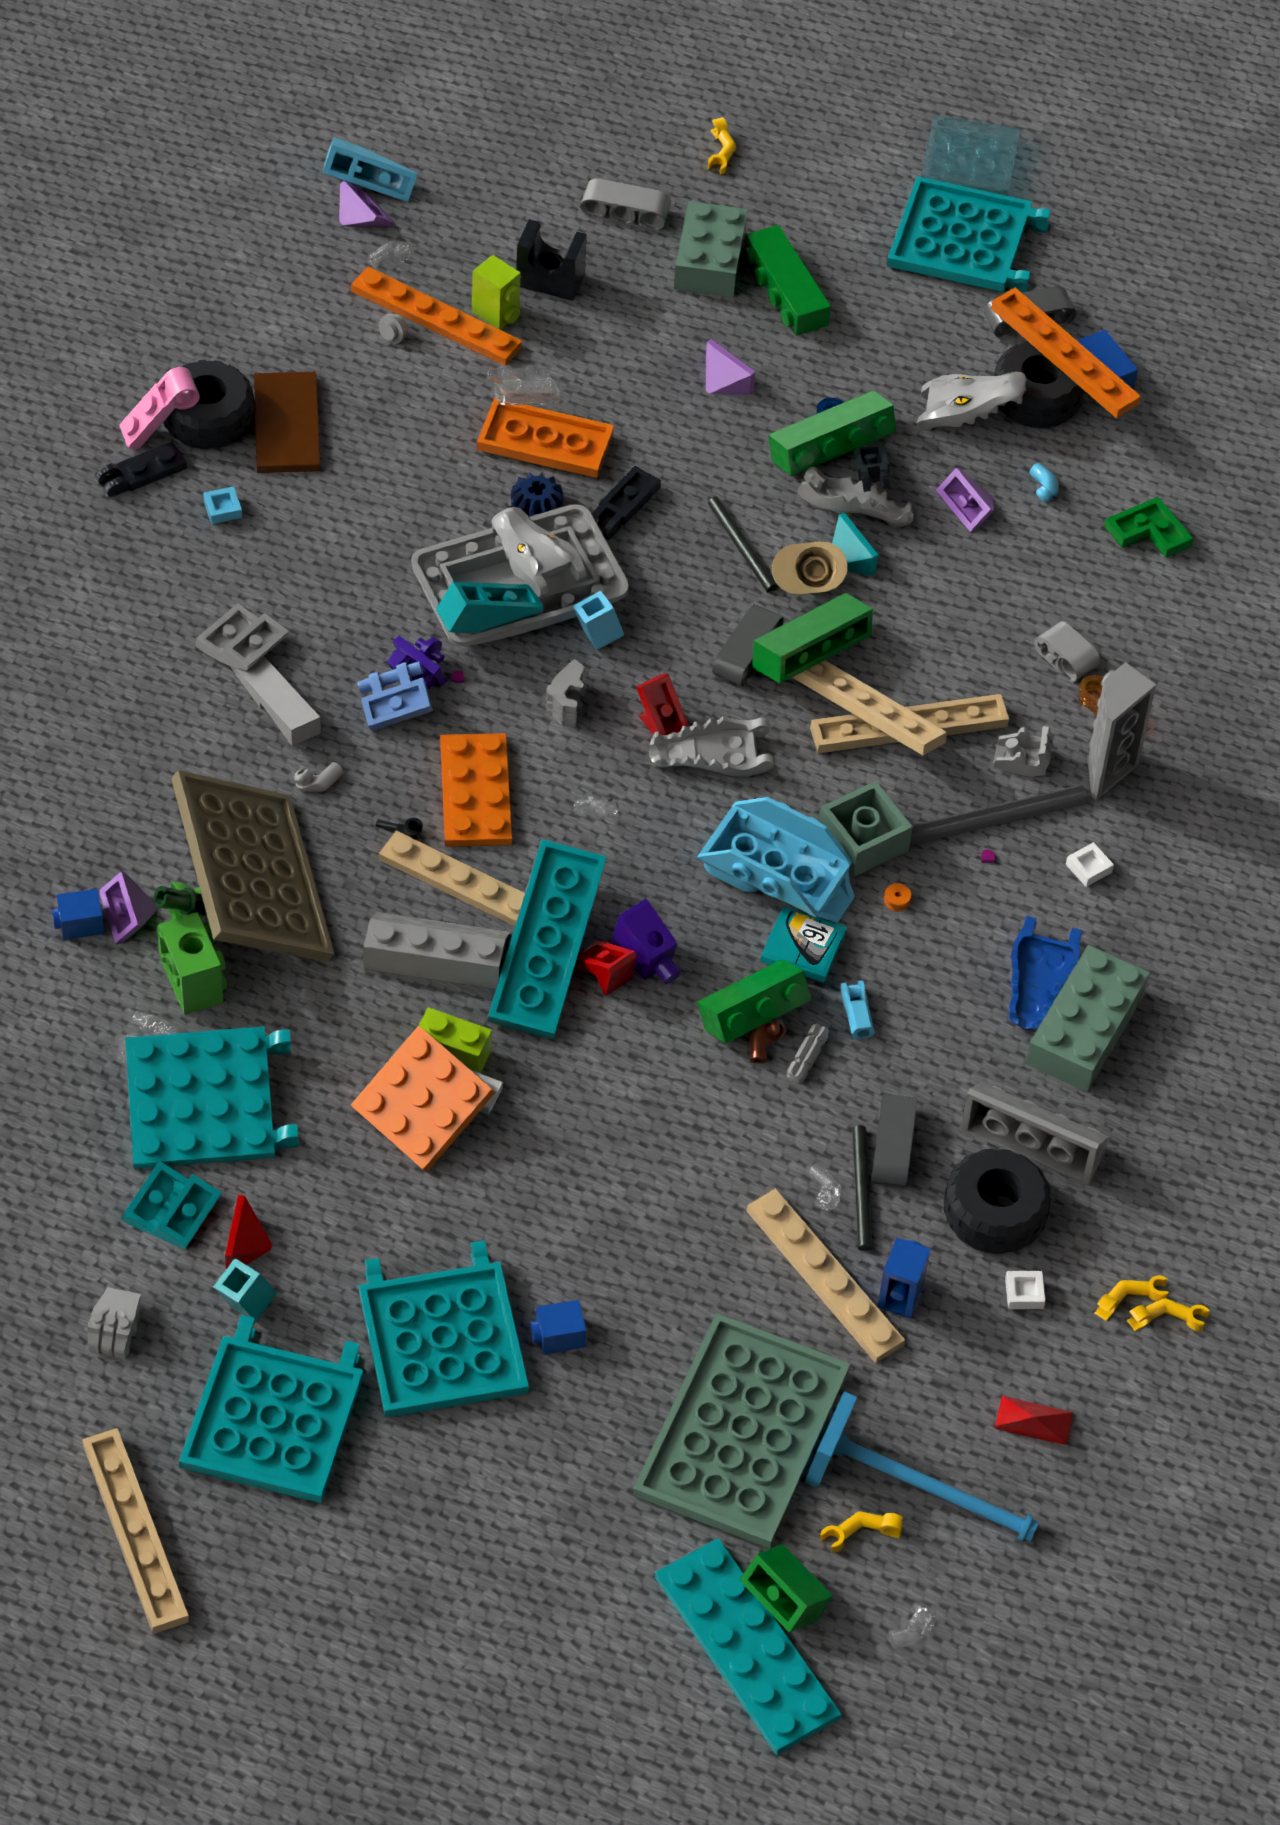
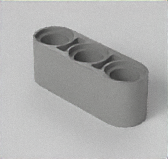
(626, 203)

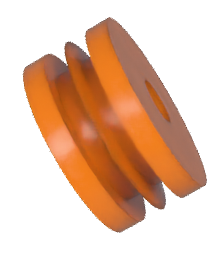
(897, 897)

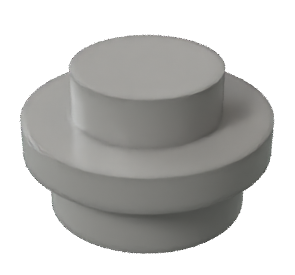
(393, 328)

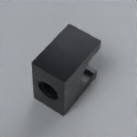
(550, 269)

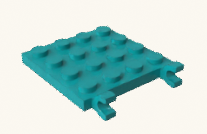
(964, 235)
(204, 1097)
(442, 1336)
(272, 1416)

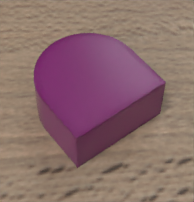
(457, 676)
(987, 856)

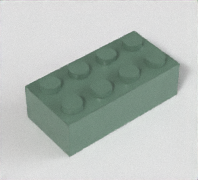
(1087, 1018)

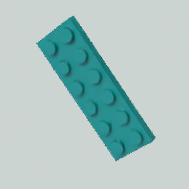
(547, 939)
(747, 1647)

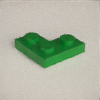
(1153, 521)

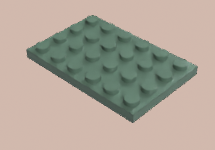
(742, 1430)

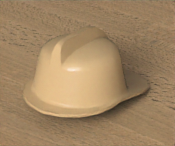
(809, 568)

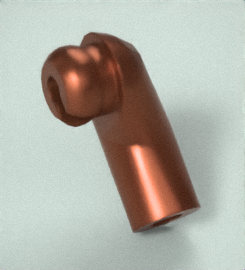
(764, 1036)

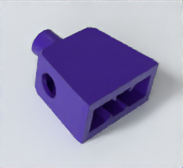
(651, 940)

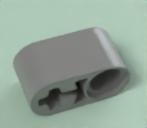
(1067, 651)

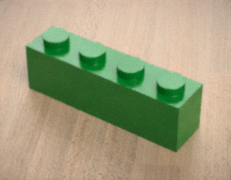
(786, 280)
(832, 433)
(812, 638)

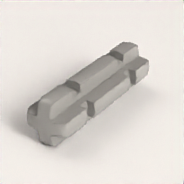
(807, 1053)

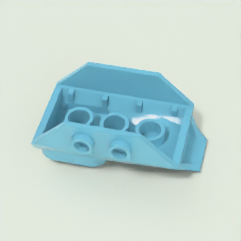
(783, 855)

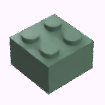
(867, 827)

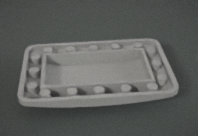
(483, 560)

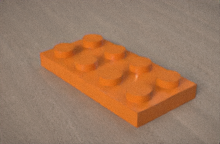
(546, 438)
(475, 790)

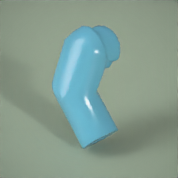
(1049, 482)

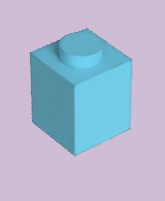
(598, 620)

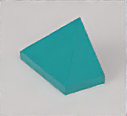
(858, 552)

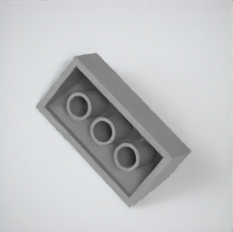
(1119, 727)
(435, 949)
(1033, 1132)

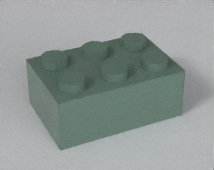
(710, 249)

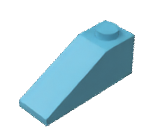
(368, 169)

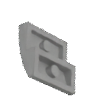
(241, 638)

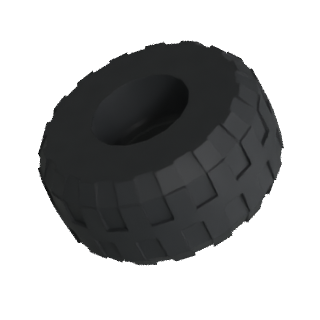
(1043, 403)
(219, 422)
(994, 1227)

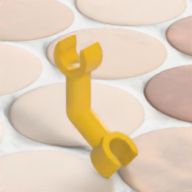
(722, 132)
(1110, 1301)
(1143, 1315)
(888, 1524)

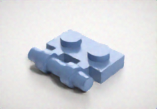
(397, 703)

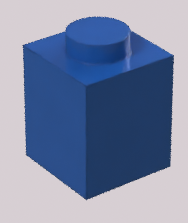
(78, 914)
(559, 1327)

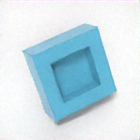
(222, 505)

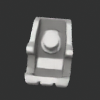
(564, 694)
(1024, 753)
(114, 1322)

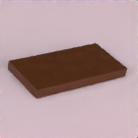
(286, 422)

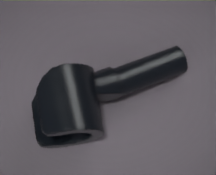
(411, 823)

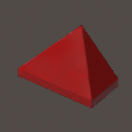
(246, 1237)
(1033, 1420)

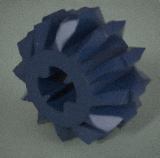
(536, 494)

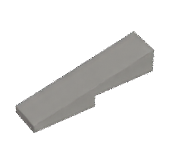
(281, 701)

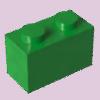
(786, 1588)

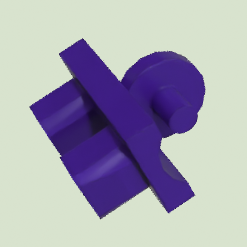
(428, 652)

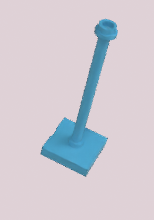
(837, 1443)

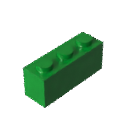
(754, 1000)

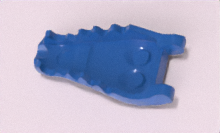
(1039, 973)

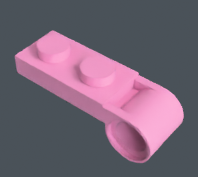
(171, 392)

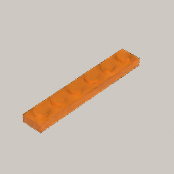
(436, 316)
(1066, 352)

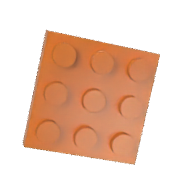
(423, 1098)

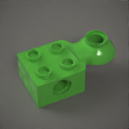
(191, 959)

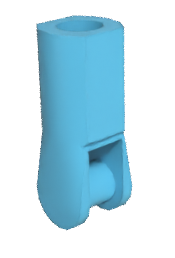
(857, 1010)

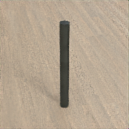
(742, 544)
(862, 1188)

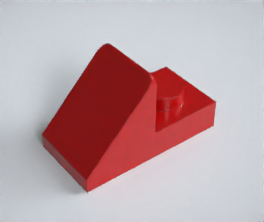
(661, 706)
(609, 963)

